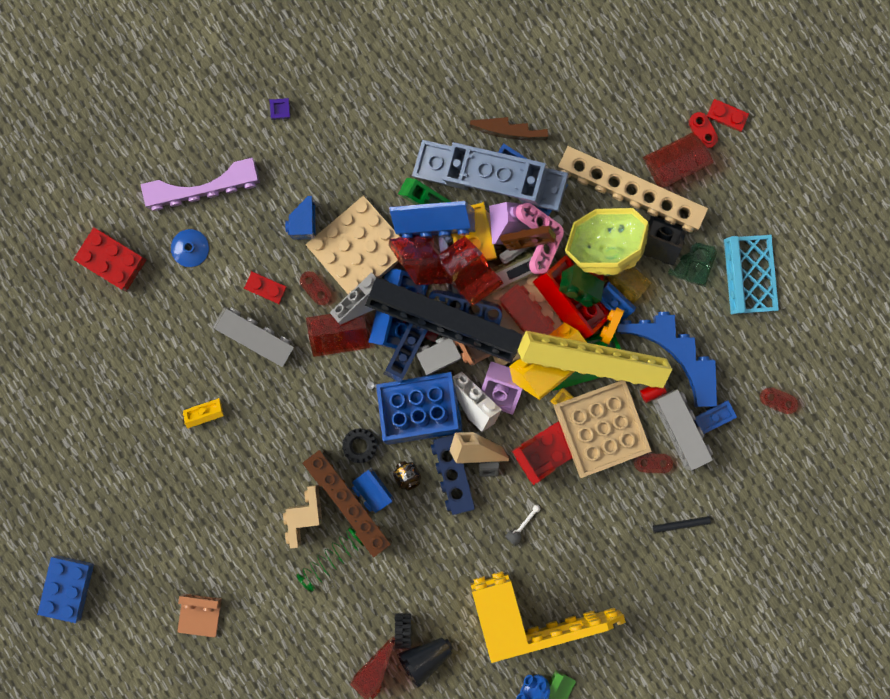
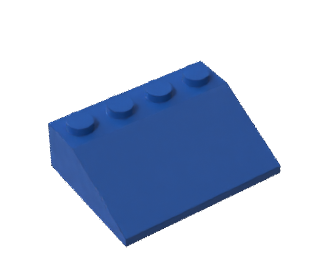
(418, 408)

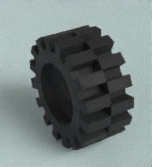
(359, 457)
(402, 630)

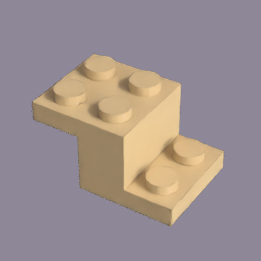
(303, 516)

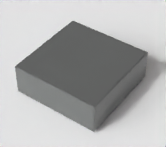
(488, 469)

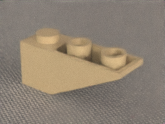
(473, 448)

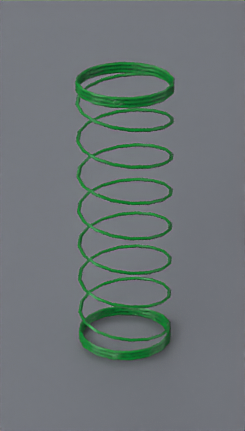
(309, 586)

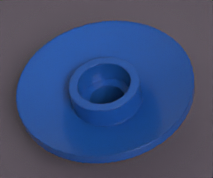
(199, 248)

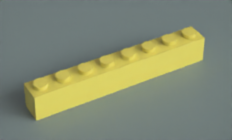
(594, 359)

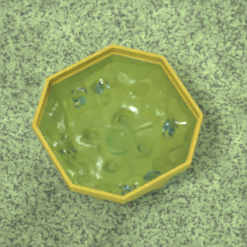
(608, 240)

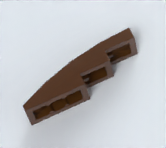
(501, 128)

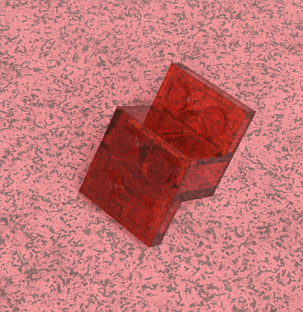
(419, 260)
(469, 271)

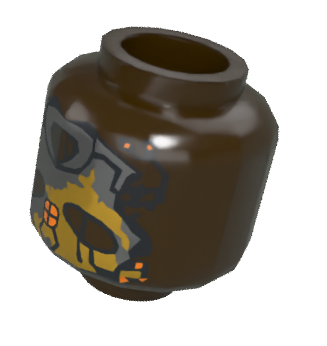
(407, 475)

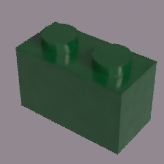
(581, 286)

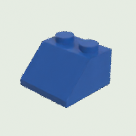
(302, 221)

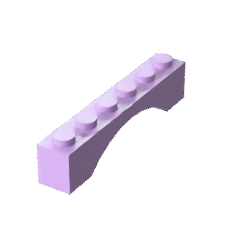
(240, 174)

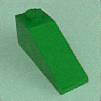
(419, 193)

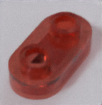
(315, 288)
(779, 400)
(653, 463)

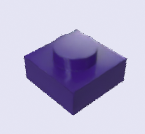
(280, 109)

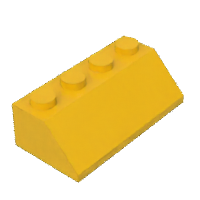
(540, 379)

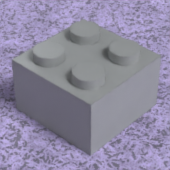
(438, 356)

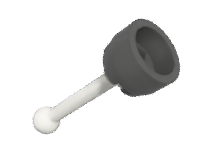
(514, 535)

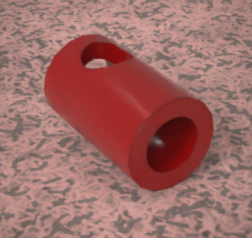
(649, 393)

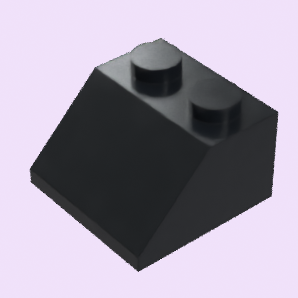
(664, 240)

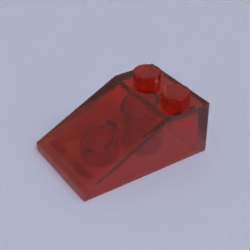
(370, 676)

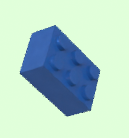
(65, 589)

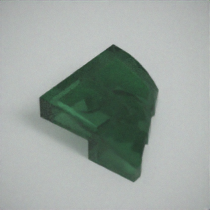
(696, 264)

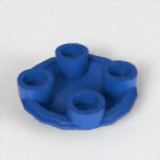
(535, 688)

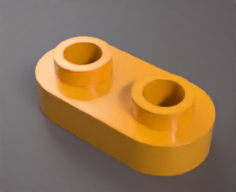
(614, 318)

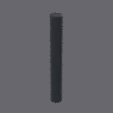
(681, 524)

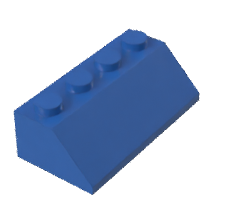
(433, 219)
(388, 330)

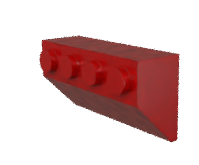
(570, 311)

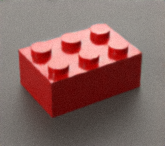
(109, 259)

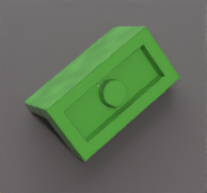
(560, 686)

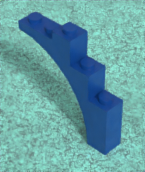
(699, 372)

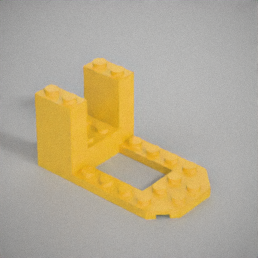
(505, 630)

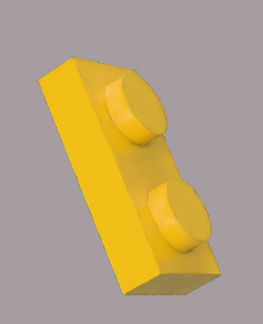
(203, 413)

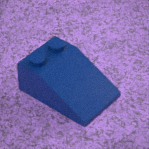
(372, 490)

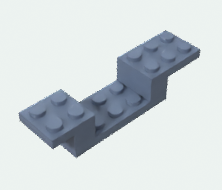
(492, 172)

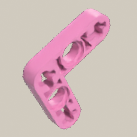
(531, 221)

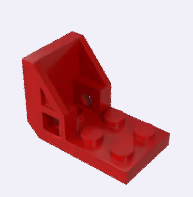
(543, 453)

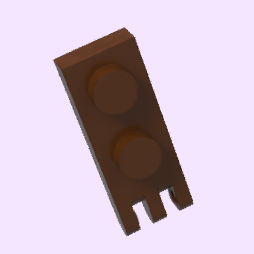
(528, 238)

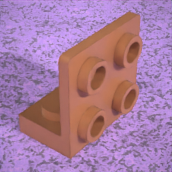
(199, 615)

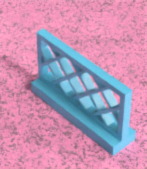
(736, 278)

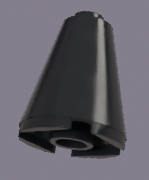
(425, 659)

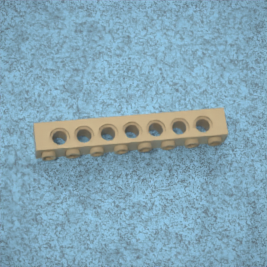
(695, 211)

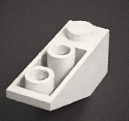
(475, 403)

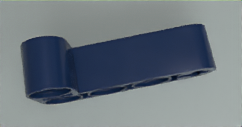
(485, 306)

